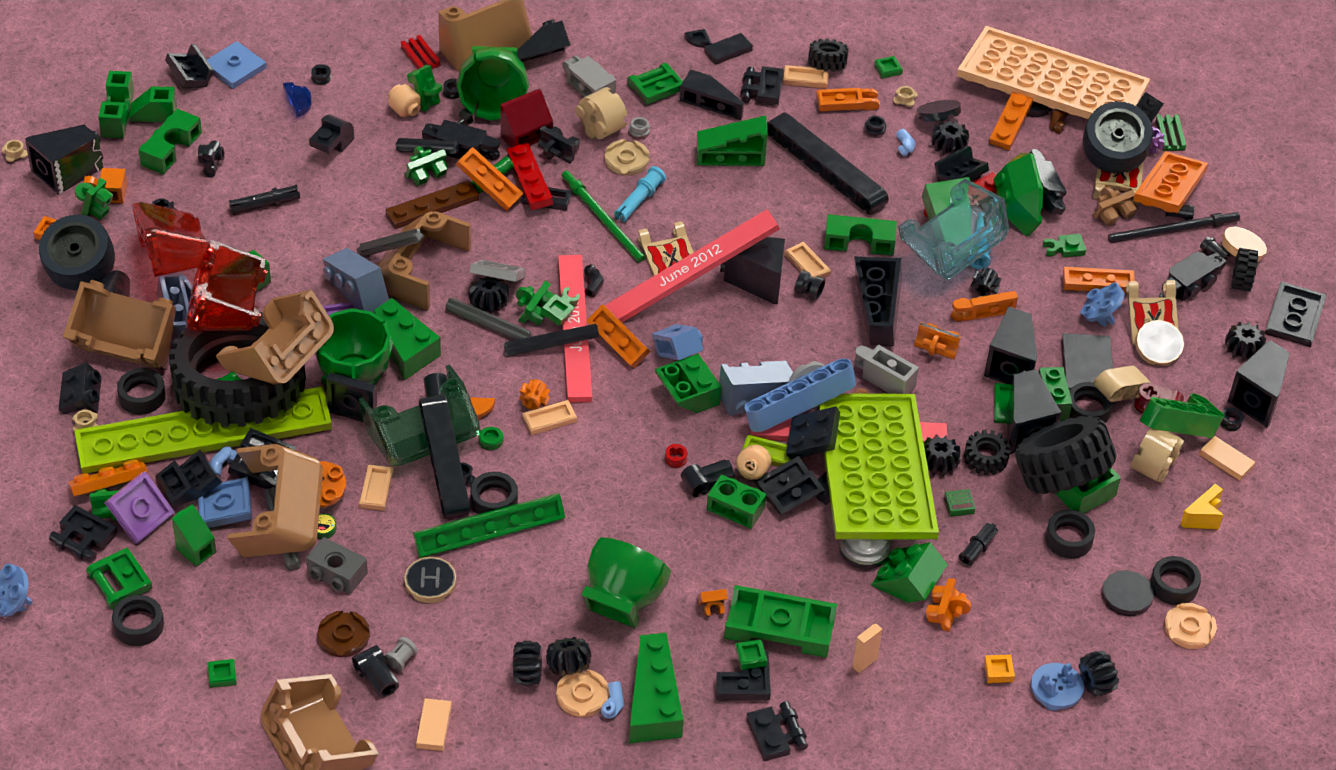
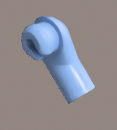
(615, 701)

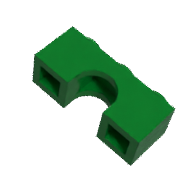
(115, 111)
(158, 151)
(877, 232)

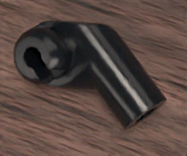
(594, 279)

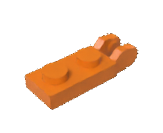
(847, 99)
(983, 306)

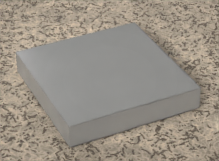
(498, 270)

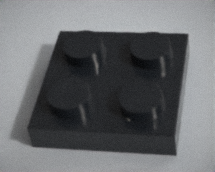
(344, 396)
(813, 433)

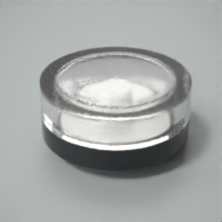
(865, 552)

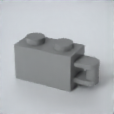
(588, 75)
(886, 369)

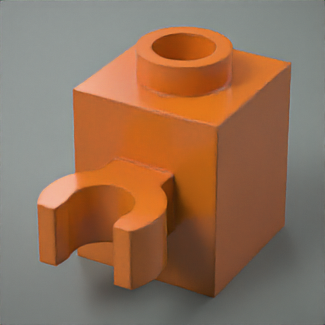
(115, 183)

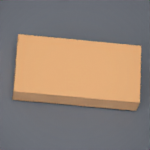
(805, 77)
(805, 259)
(549, 417)
(1227, 458)
(376, 487)
(867, 647)
(433, 724)

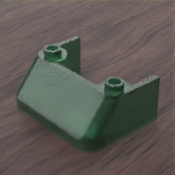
(402, 434)

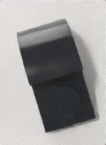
(333, 134)

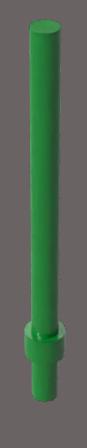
(579, 189)

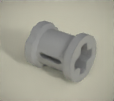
(400, 654)

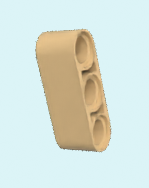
(1120, 383)

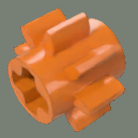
(534, 394)

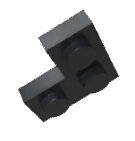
(744, 685)

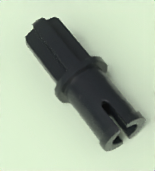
(978, 544)

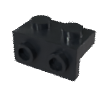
(190, 68)
(960, 165)
(80, 389)

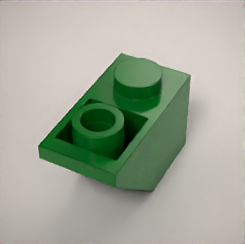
(154, 105)
(193, 536)

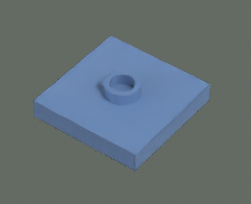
(236, 64)
(227, 503)

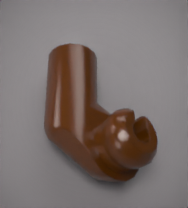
(1055, 123)

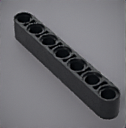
(827, 162)

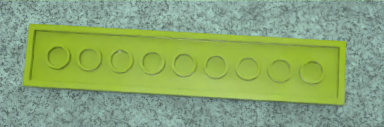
(181, 435)

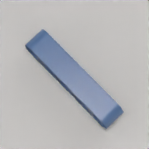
(800, 395)

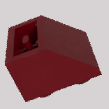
(523, 118)

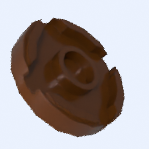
(343, 641)

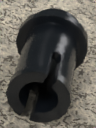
(1185, 212)
(1211, 247)

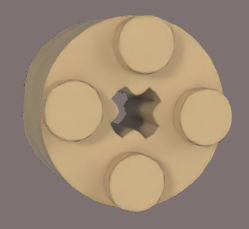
(601, 113)
(1157, 454)

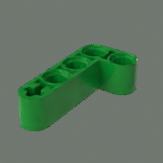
(1192, 417)

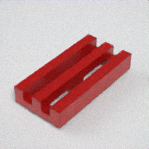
(429, 52)

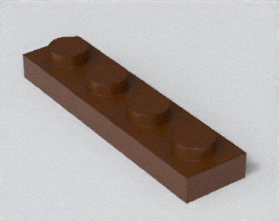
(438, 201)

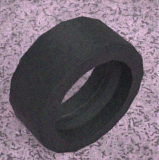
(1088, 390)
(146, 404)
(495, 480)
(1067, 548)
(1173, 595)
(141, 636)

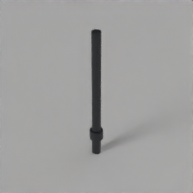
(1215, 219)

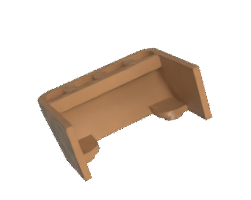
(397, 265)
(296, 505)

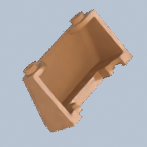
(494, 25)
(121, 326)
(295, 333)
(308, 729)

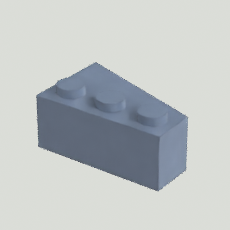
(356, 279)
(178, 290)
(748, 382)

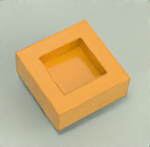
(999, 668)

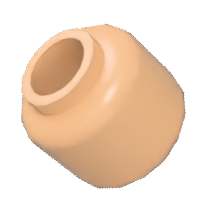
(404, 100)
(753, 462)

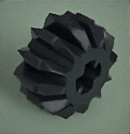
(949, 136)
(489, 294)
(1244, 340)
(942, 454)
(568, 656)
(527, 663)
(1098, 673)

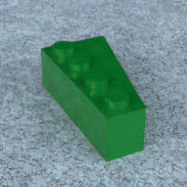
(656, 697)

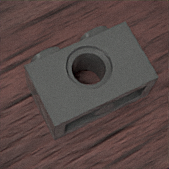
(336, 566)

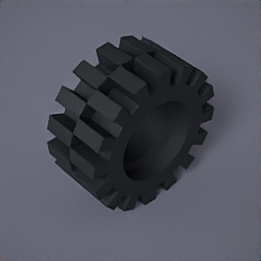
(828, 55)
(1244, 269)
(987, 441)

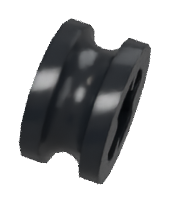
(318, 74)
(448, 92)
(1234, 413)

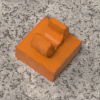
(711, 598)

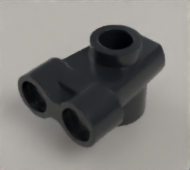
(210, 156)

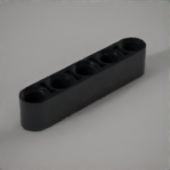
(444, 456)

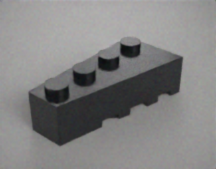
(879, 292)

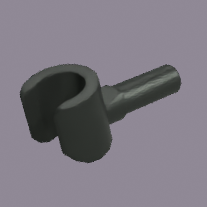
(465, 117)

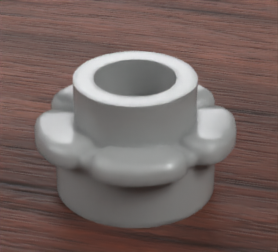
(639, 127)

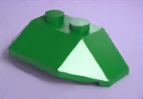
(1023, 192)

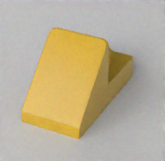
(1204, 511)

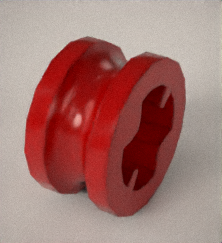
(676, 461)

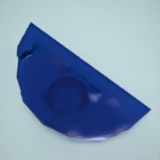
(299, 98)

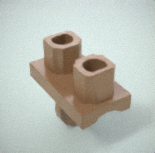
(1112, 201)

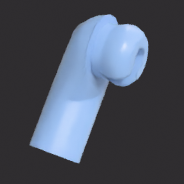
(908, 143)
(221, 457)

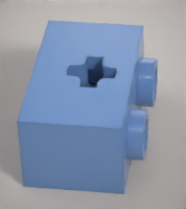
(678, 341)

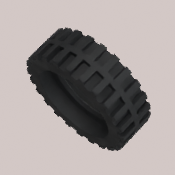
(226, 400)

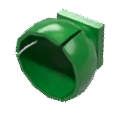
(491, 78)
(357, 347)
(623, 580)

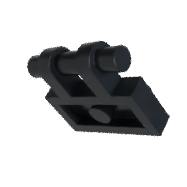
(769, 85)
(86, 526)
(769, 734)

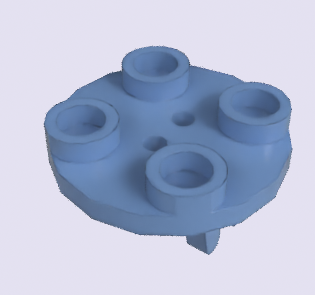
(1102, 304)
(13, 590)
(1048, 691)

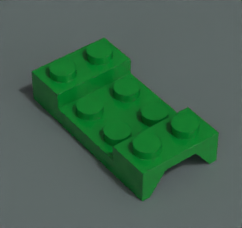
(781, 619)

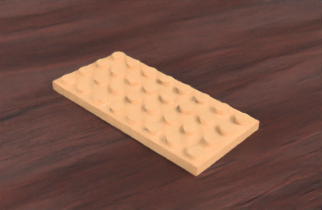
(1048, 74)

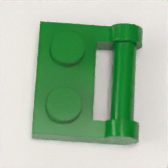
(656, 83)
(125, 571)

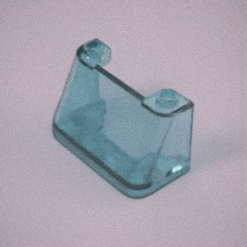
(960, 232)

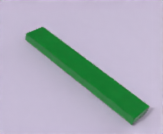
(488, 525)

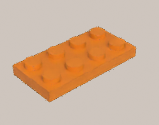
(1170, 182)

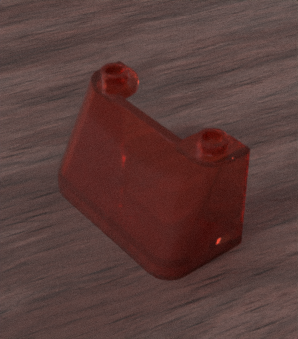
(171, 238)
(225, 290)

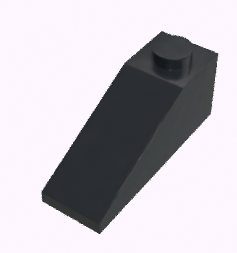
(545, 41)
(708, 93)

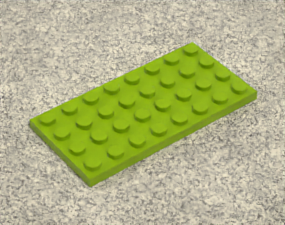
(879, 469)

